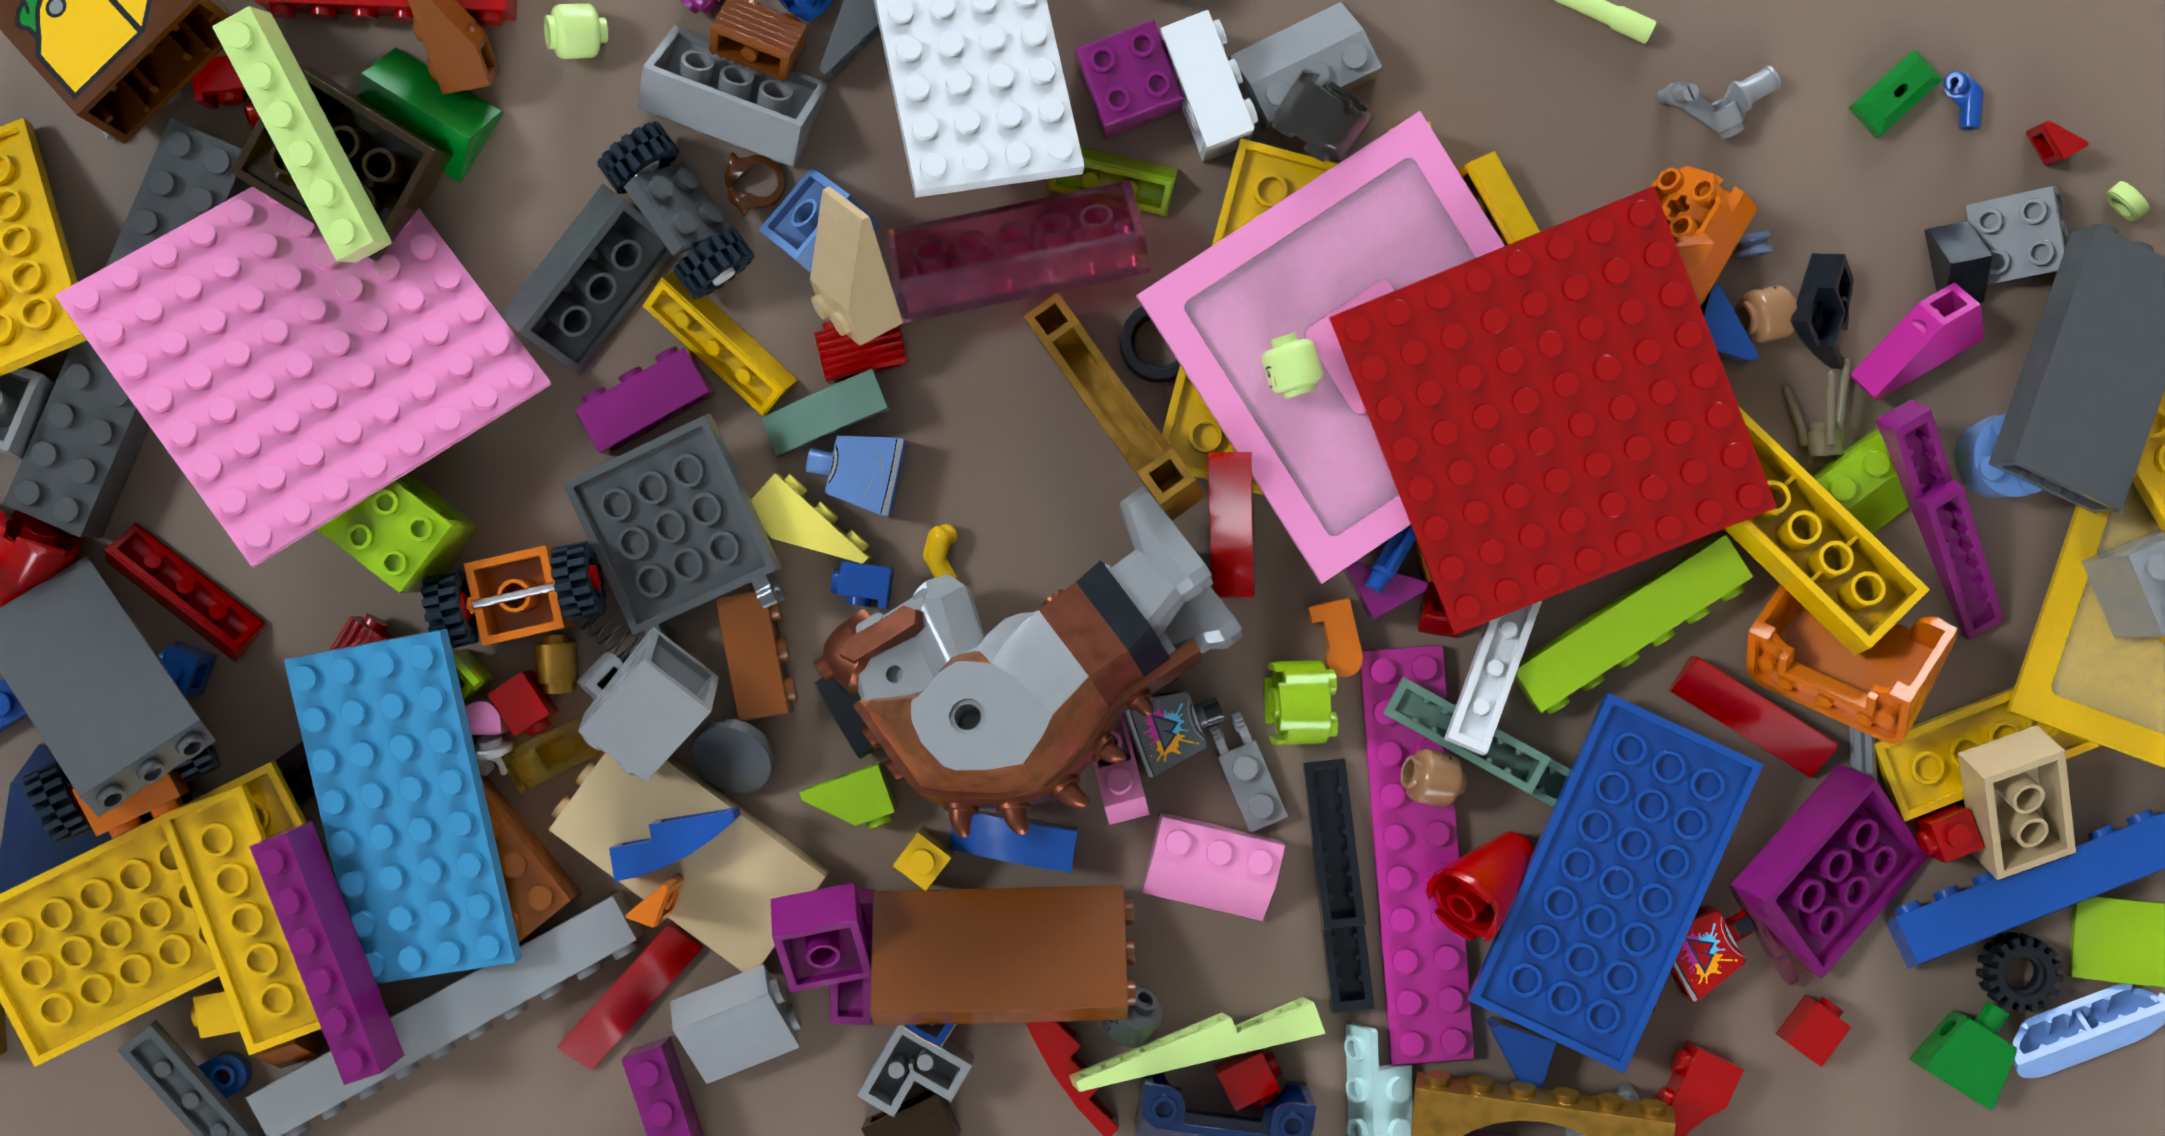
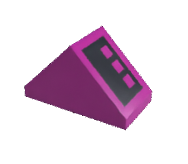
(1394, 594)

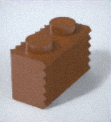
(758, 38)

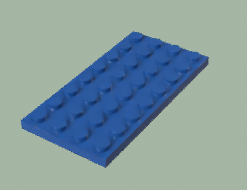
(1615, 882)

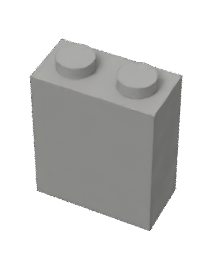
(736, 1023)

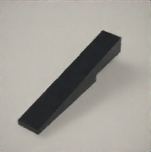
(1338, 886)

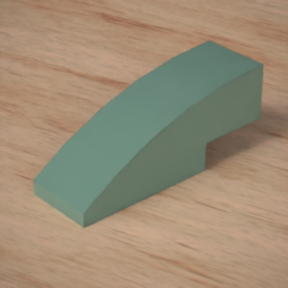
(825, 413)

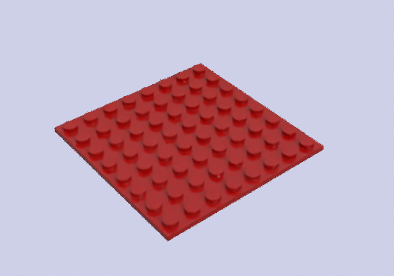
(1553, 411)

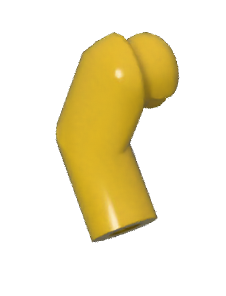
(936, 550)

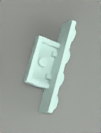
(1376, 1095)

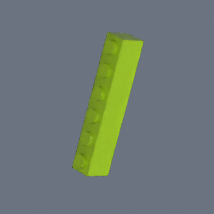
(1630, 623)

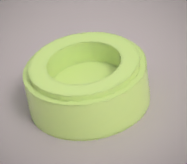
(2127, 201)

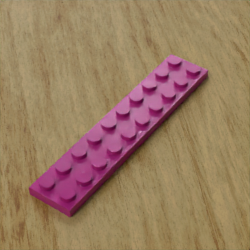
(1411, 841)

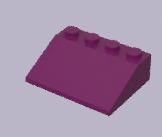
(1831, 868)

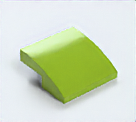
(2118, 941)

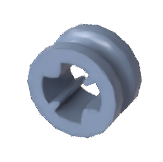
(1753, 245)

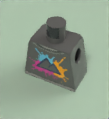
(1172, 729)

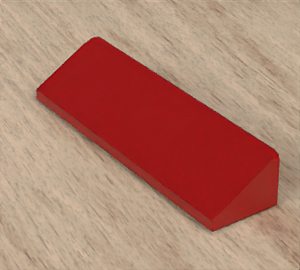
(184, 591)
(1753, 716)
(630, 996)

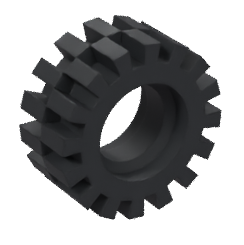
(2043, 976)

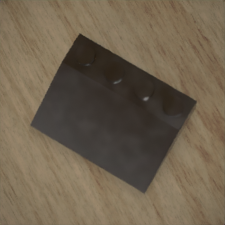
(387, 156)

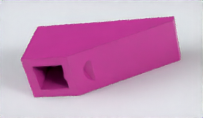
(1921, 341)

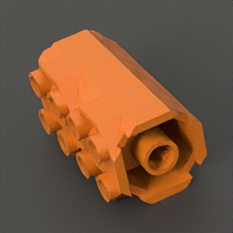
(1703, 221)

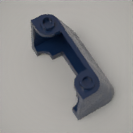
(1163, 1113)

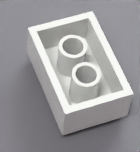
(1209, 85)

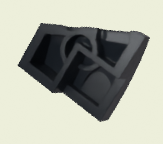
(1824, 306)

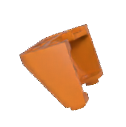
(1869, 691)

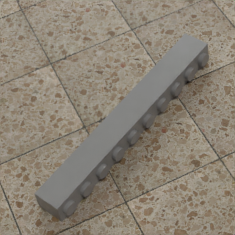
(456, 1011)

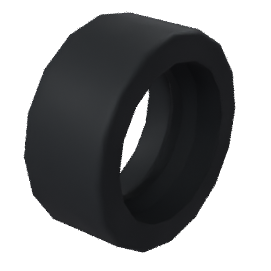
(1131, 357)

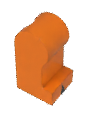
(1340, 634)

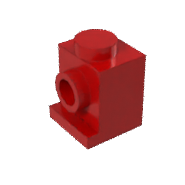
(218, 84)

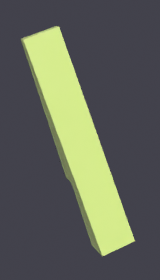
(1205, 1042)

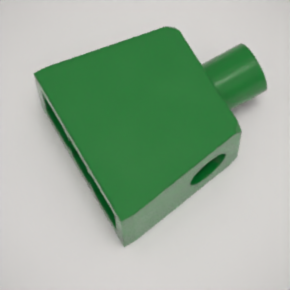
(1969, 1054)

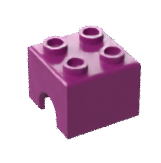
(1129, 79)

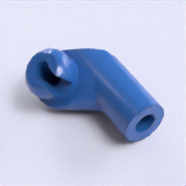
(1967, 96)

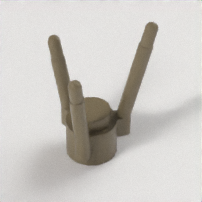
(1828, 435)

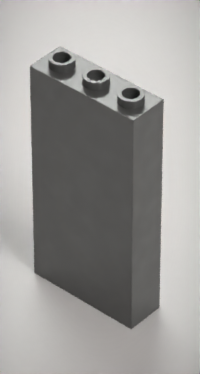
(2090, 374)
(95, 687)

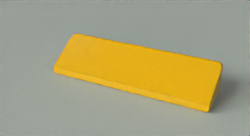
(720, 344)

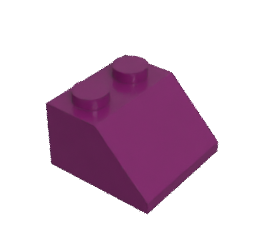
(820, 937)

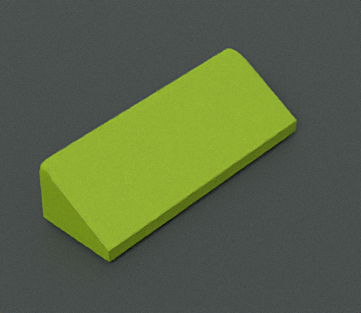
(1150, 181)

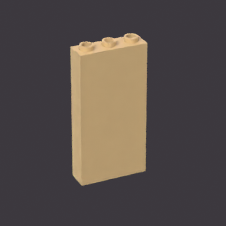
(725, 881)

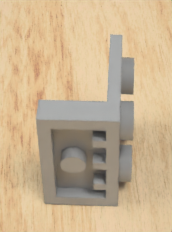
(2022, 233)

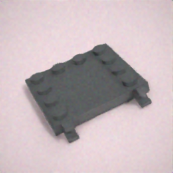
(674, 527)

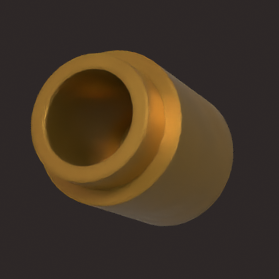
(556, 663)

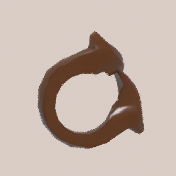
(747, 201)

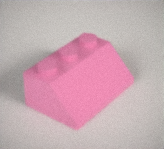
(1213, 866)

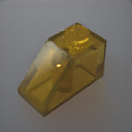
(548, 756)

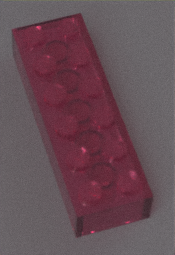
(1016, 251)

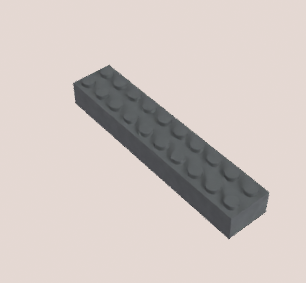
(89, 423)

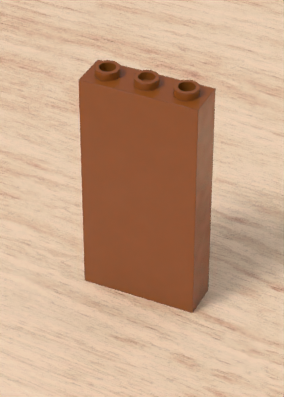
(1001, 955)

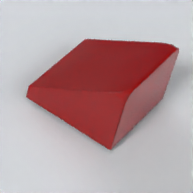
(2054, 142)
(1432, 615)

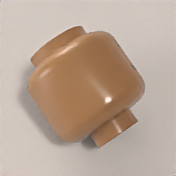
(1767, 313)
(1433, 778)

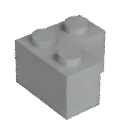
(910, 1060)

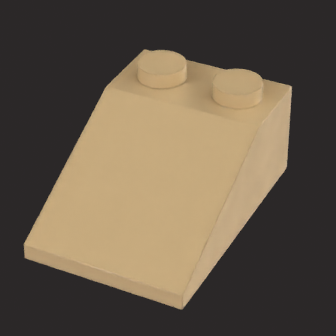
(850, 272)

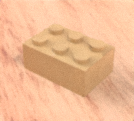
(2018, 801)

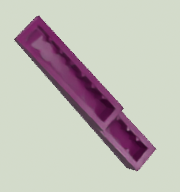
(1942, 516)

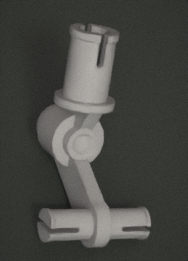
(1726, 114)

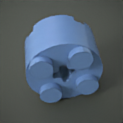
(1973, 459)

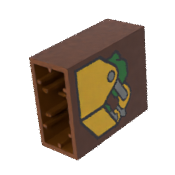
(115, 56)

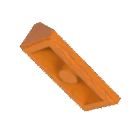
(658, 904)

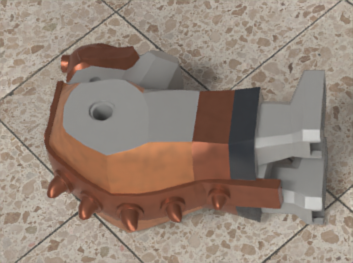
(1037, 697)

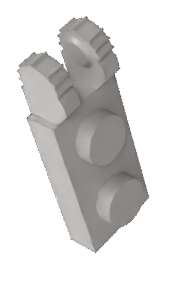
(1249, 777)

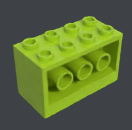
(402, 533)

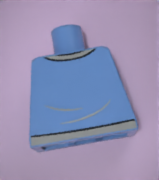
(862, 470)

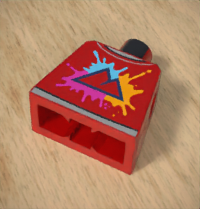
(1710, 951)

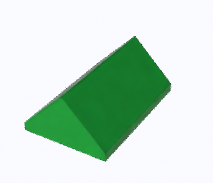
(410, 95)

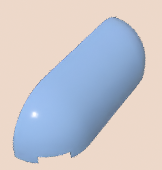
(2086, 1029)

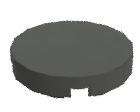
(733, 756)

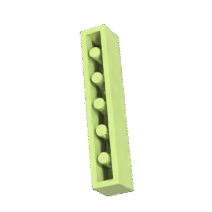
(302, 134)

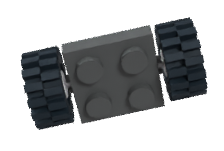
(676, 208)

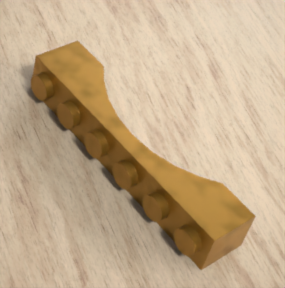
(1114, 407)
(1459, 1105)

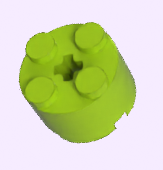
(1300, 702)

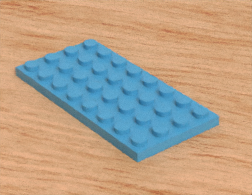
(404, 805)

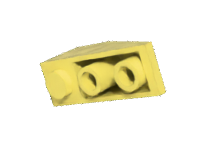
(797, 521)

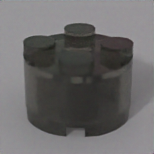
(1322, 116)

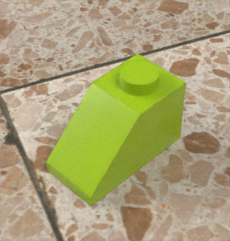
(855, 796)

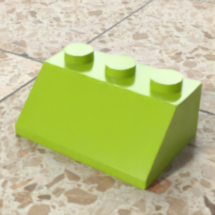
(1865, 482)

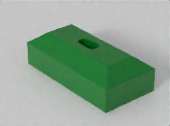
(1881, 108)

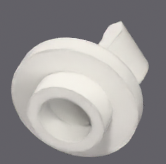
(490, 749)

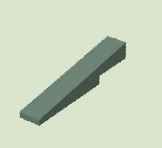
(1506, 756)

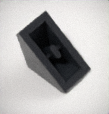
(1960, 258)

